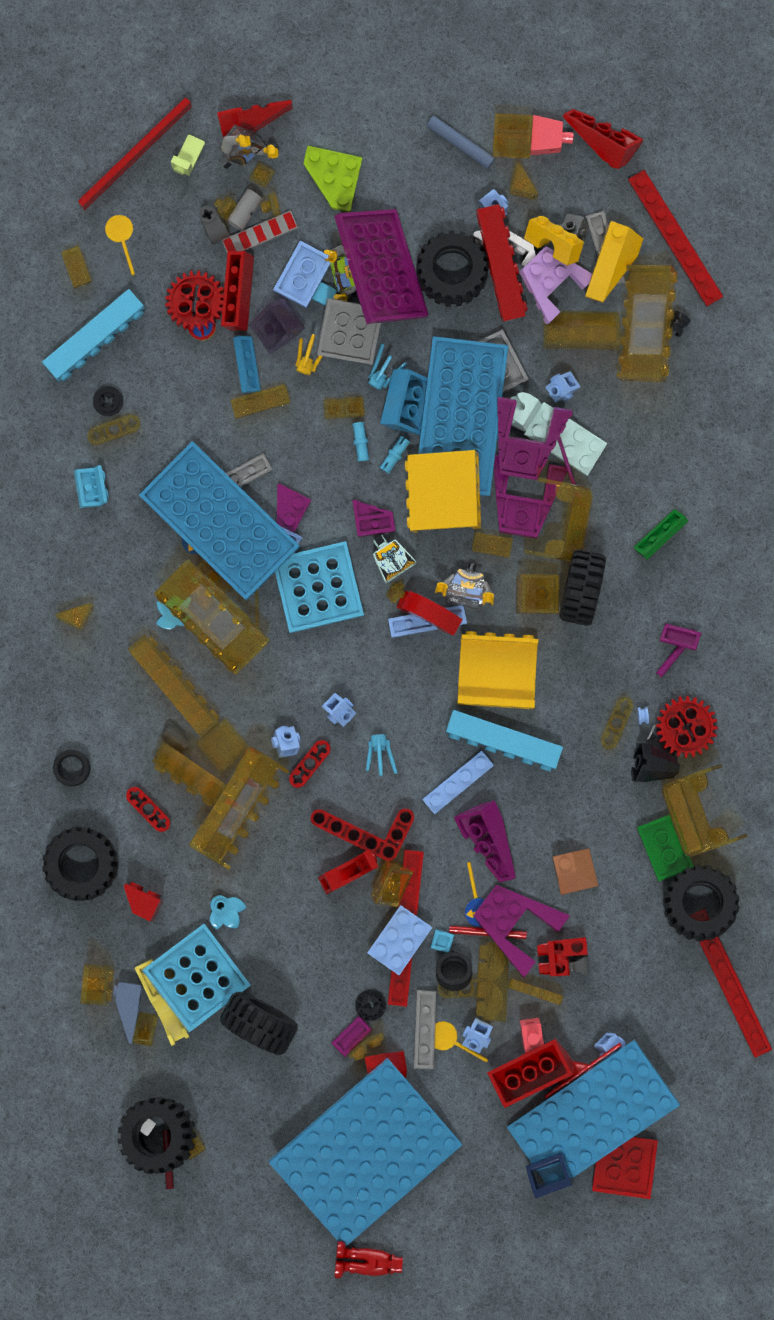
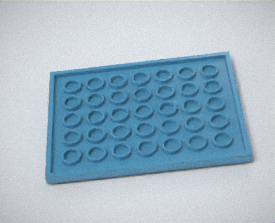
(365, 1152)

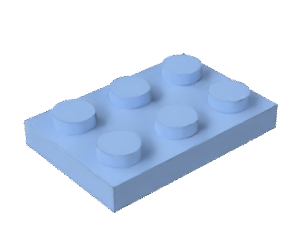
(302, 274)
(399, 940)

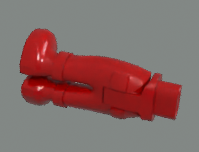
(377, 1263)

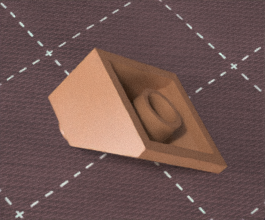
(574, 871)

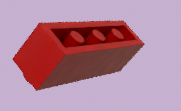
(237, 290)

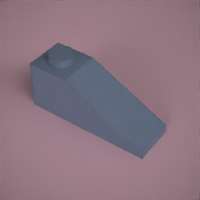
(128, 1003)

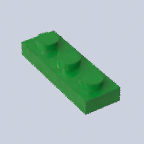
(660, 534)

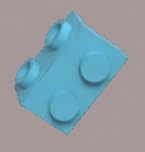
(91, 487)

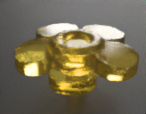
(395, 592)

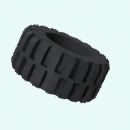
(457, 244)
(582, 587)
(106, 864)
(719, 884)
(258, 1023)
(134, 1144)

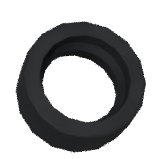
(71, 782)
(455, 985)

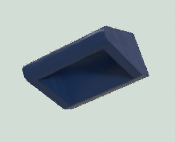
(551, 1186)

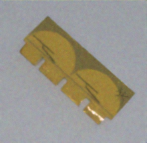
(496, 983)

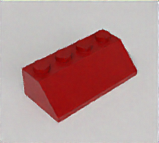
(531, 1072)

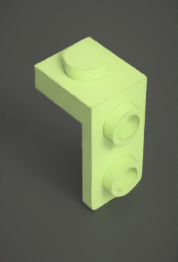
(188, 155)

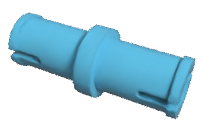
(360, 441)
(394, 454)

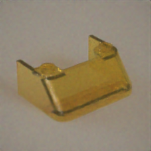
(576, 521)
(689, 816)

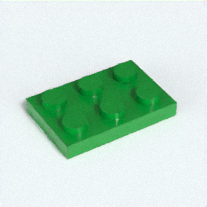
(663, 848)

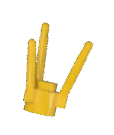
(305, 365)

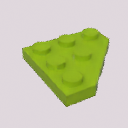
(334, 175)

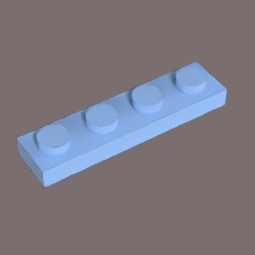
(411, 624)
(458, 782)

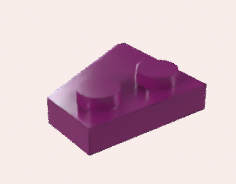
(290, 507)
(372, 520)

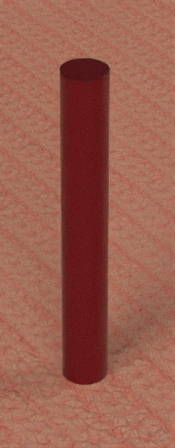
(168, 1175)

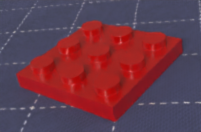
(627, 1169)

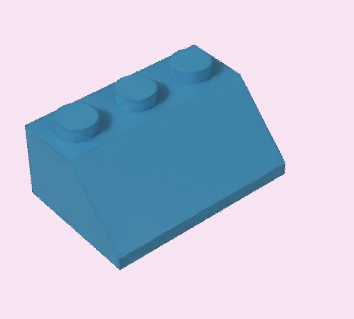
(405, 401)

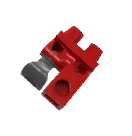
(558, 954)

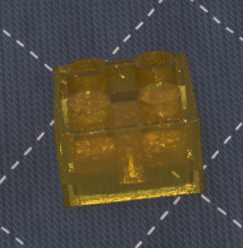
(512, 135)

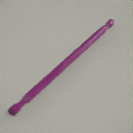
(566, 460)

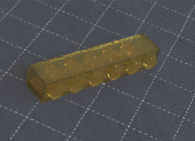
(173, 686)

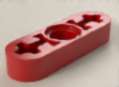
(297, 772)
(134, 802)

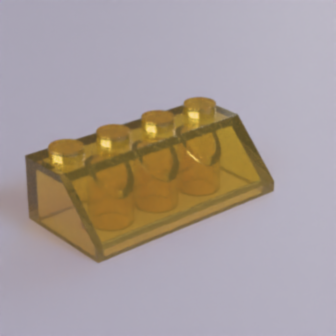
(583, 331)
(188, 773)

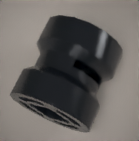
(679, 322)

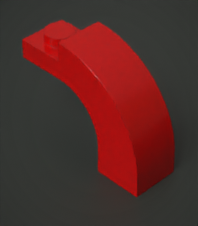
(429, 612)
(348, 872)

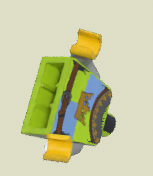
(341, 272)

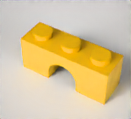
(566, 245)

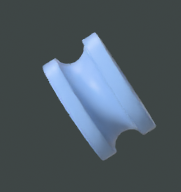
(643, 715)

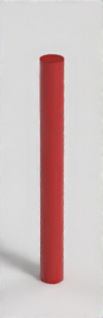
(479, 931)

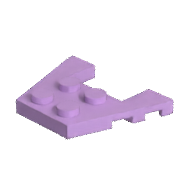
(545, 274)

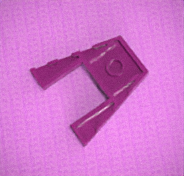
(524, 456)
(520, 514)
(500, 914)

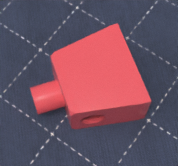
(548, 136)
(531, 1034)

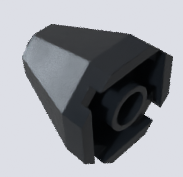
(653, 764)

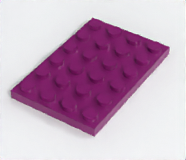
(381, 266)

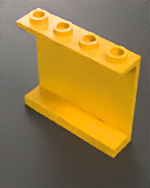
(443, 490)
(497, 670)

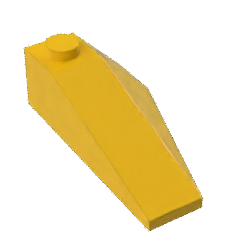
(617, 251)

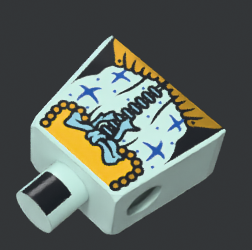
(391, 558)

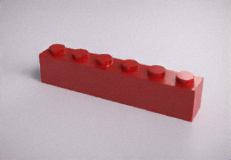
(501, 264)

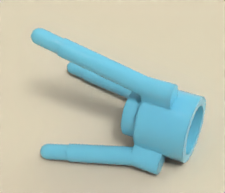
(378, 379)
(379, 743)

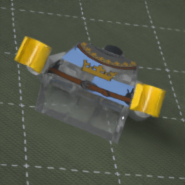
(242, 145)
(466, 588)

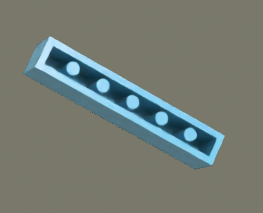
(94, 335)
(503, 739)

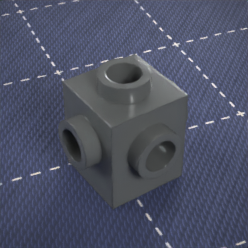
(576, 225)

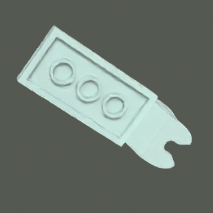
(579, 444)

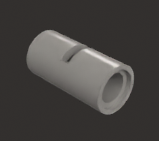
(247, 205)

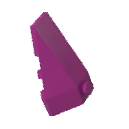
(487, 831)

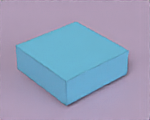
(324, 292)
(442, 941)

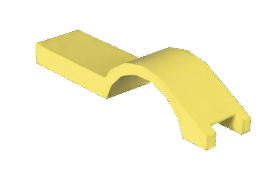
(173, 1027)

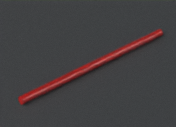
(583, 1070)

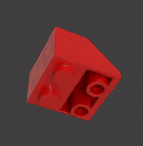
(142, 903)

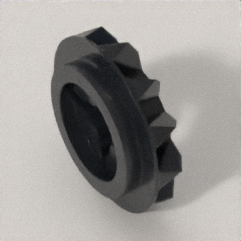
(108, 392)
(362, 1000)

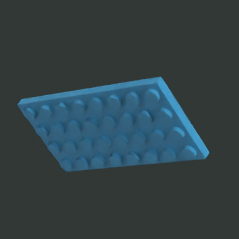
(463, 401)
(219, 520)
(595, 1113)

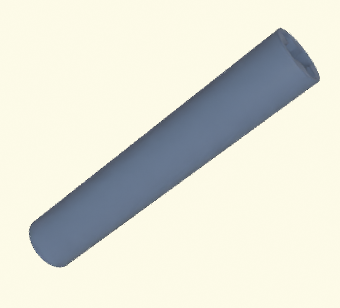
(460, 142)

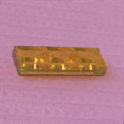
(260, 401)

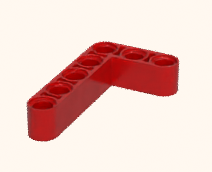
(364, 836)

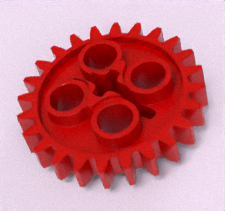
(177, 300)
(702, 719)

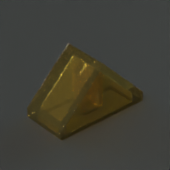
(521, 184)
(77, 616)
(145, 1029)

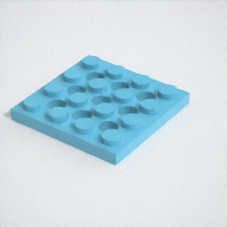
(333, 613)
(194, 991)

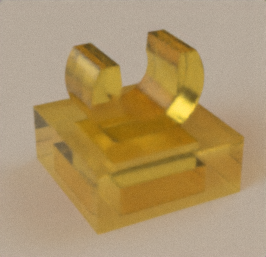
(262, 175)
(271, 205)
(225, 207)

